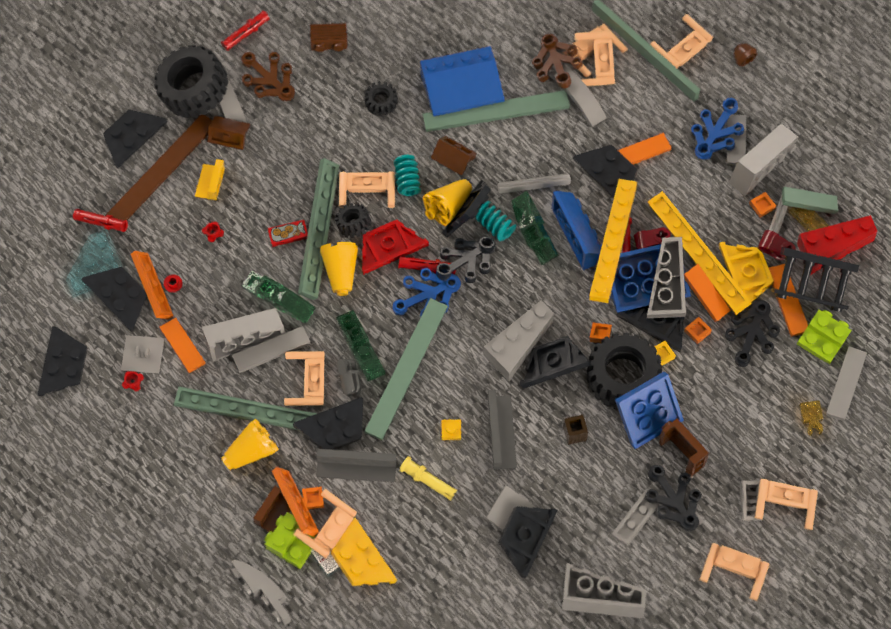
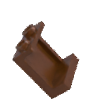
(686, 444)

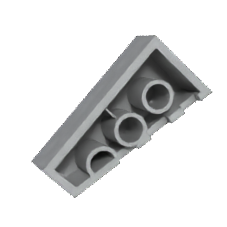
(762, 159)
(668, 286)
(241, 333)
(516, 342)
(601, 595)

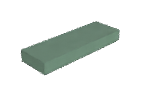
(809, 200)

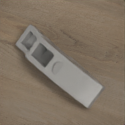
(258, 583)

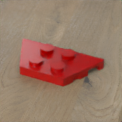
(388, 244)

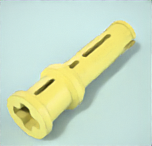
(420, 474)

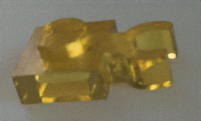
(812, 414)

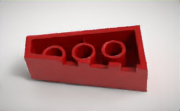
(838, 239)

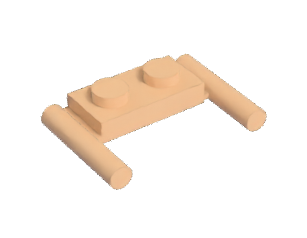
(688, 46)
(586, 48)
(603, 57)
(367, 183)
(312, 380)
(788, 496)
(332, 529)
(738, 563)

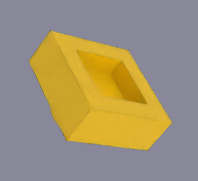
(665, 352)
(451, 429)

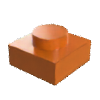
(762, 204)
(697, 330)
(599, 332)
(313, 498)

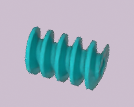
(406, 175)
(493, 221)

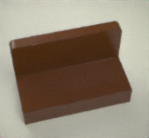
(228, 132)
(452, 154)
(271, 510)

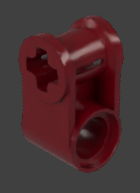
(650, 237)
(771, 244)

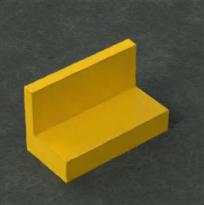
(210, 180)

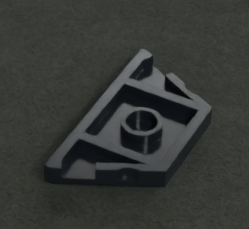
(131, 133)
(606, 167)
(469, 209)
(119, 294)
(662, 329)
(553, 361)
(62, 363)
(334, 426)
(525, 535)

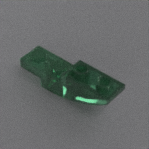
(532, 228)
(279, 296)
(360, 346)

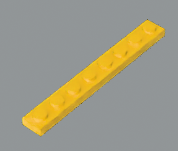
(613, 241)
(699, 252)

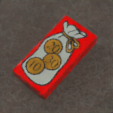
(288, 233)

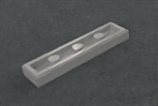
(271, 349)
(846, 384)

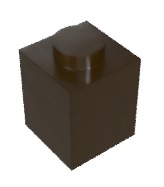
(575, 429)

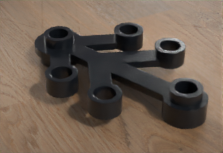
(480, 247)
(753, 329)
(674, 500)

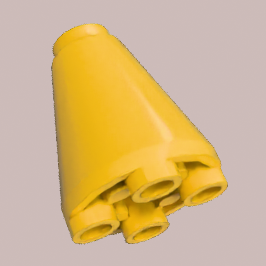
(446, 201)
(249, 446)

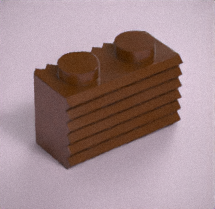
(328, 37)

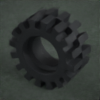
(378, 89)
(350, 213)

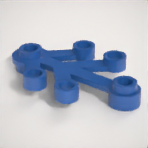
(716, 132)
(427, 291)

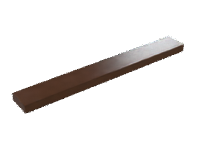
(161, 169)

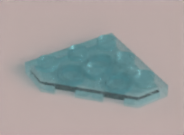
(95, 257)

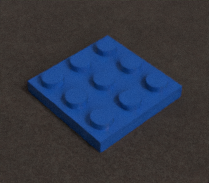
(648, 409)

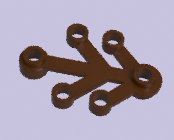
(549, 44)
(269, 78)

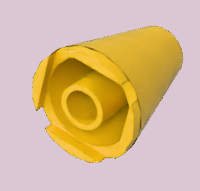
(340, 265)

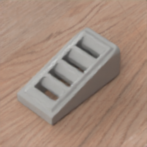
(743, 485)

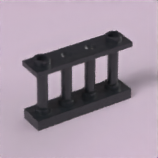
(809, 261)

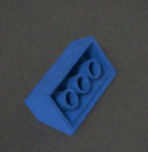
(576, 228)

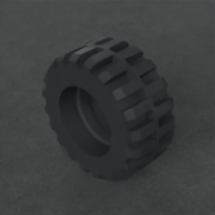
(178, 68)
(620, 348)

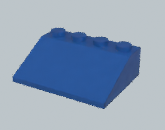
(461, 81)
(635, 279)

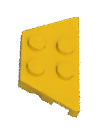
(747, 269)
(360, 558)

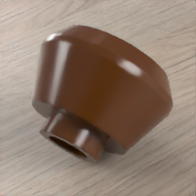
(744, 54)

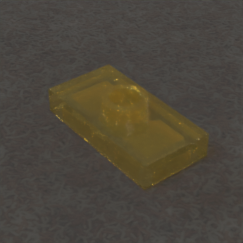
(808, 218)

